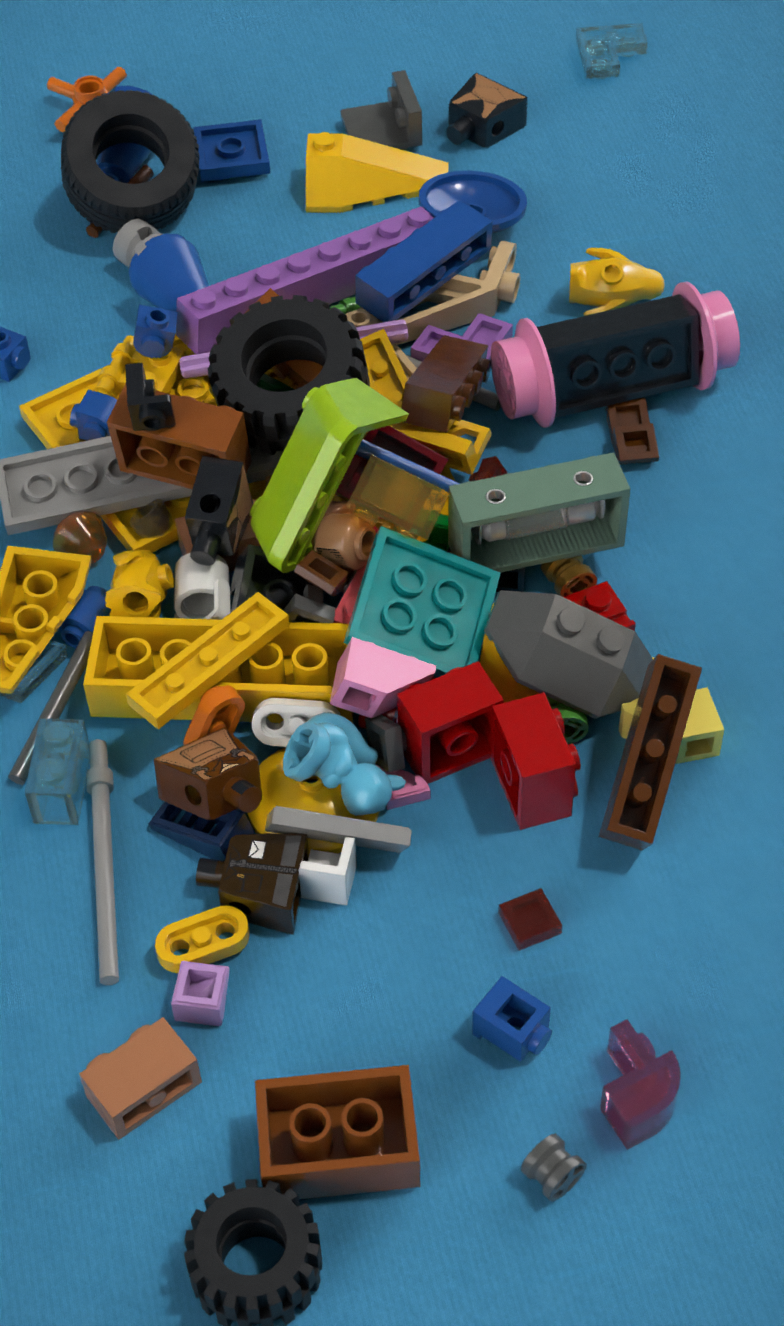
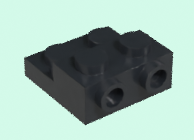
(256, 574)

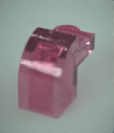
(646, 1094)

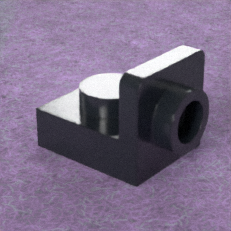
(144, 406)

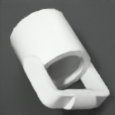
(201, 589)

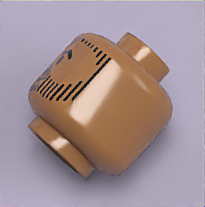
(344, 540)

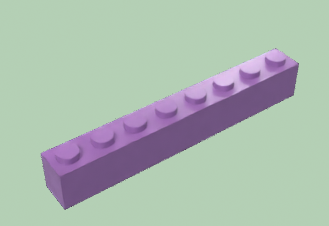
(317, 272)

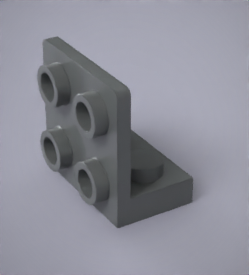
(391, 122)

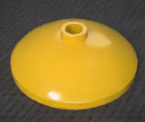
(286, 792)

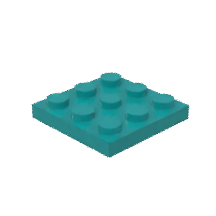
(423, 602)

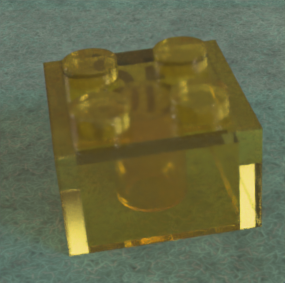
(396, 500)

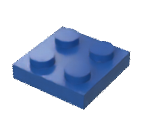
(232, 150)

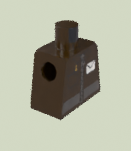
(260, 877)

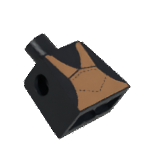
(485, 112)
(218, 509)

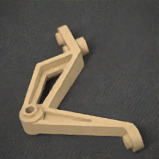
(458, 300)

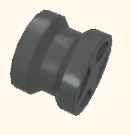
(553, 1167)

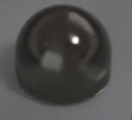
(152, 520)

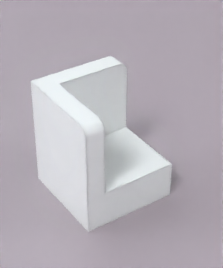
(329, 875)

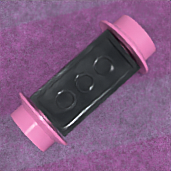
(615, 355)

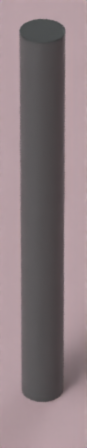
(55, 705)

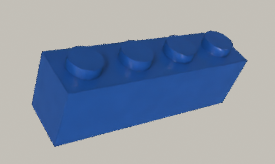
(423, 262)

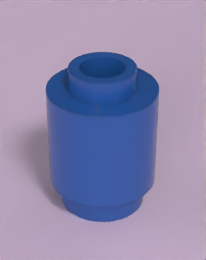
(83, 615)

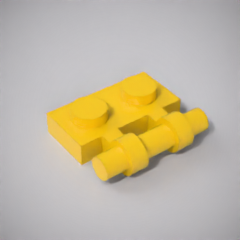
(163, 369)

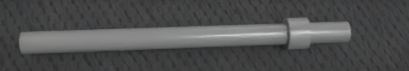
(100, 785)

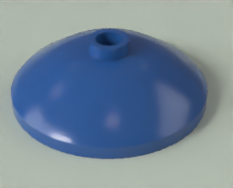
(483, 191)

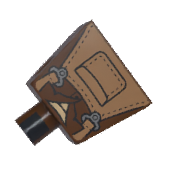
(210, 776)

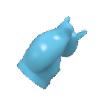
(338, 755)

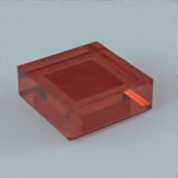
(530, 919)

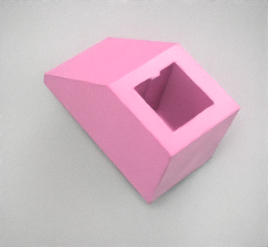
(373, 676)

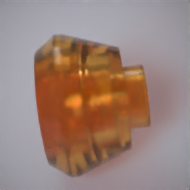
(82, 535)

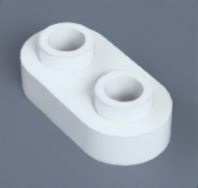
(294, 713)

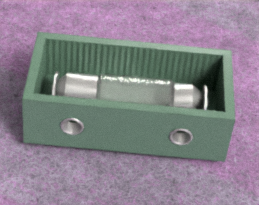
(540, 514)

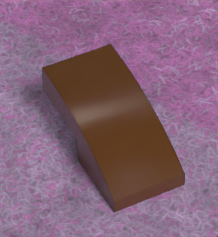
(632, 432)
(323, 573)

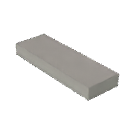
(336, 828)

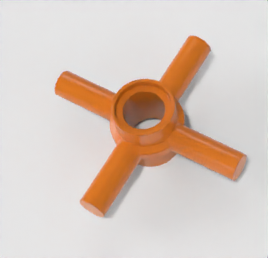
(83, 90)

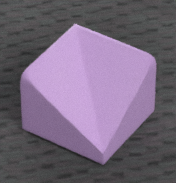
(200, 993)

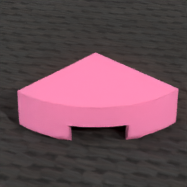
(414, 790)

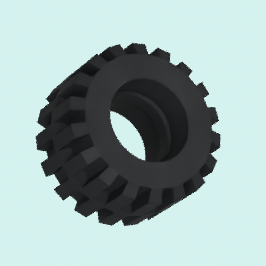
(244, 1215)

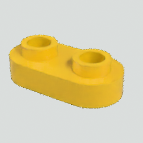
(201, 937)

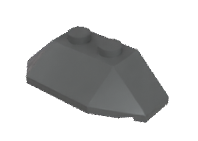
(568, 651)

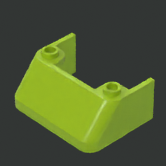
(314, 466)

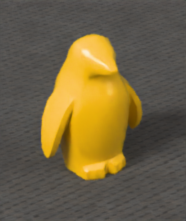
(611, 281)
(138, 584)

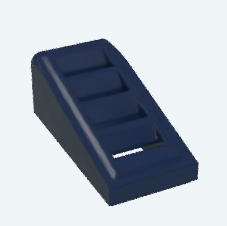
(211, 845)

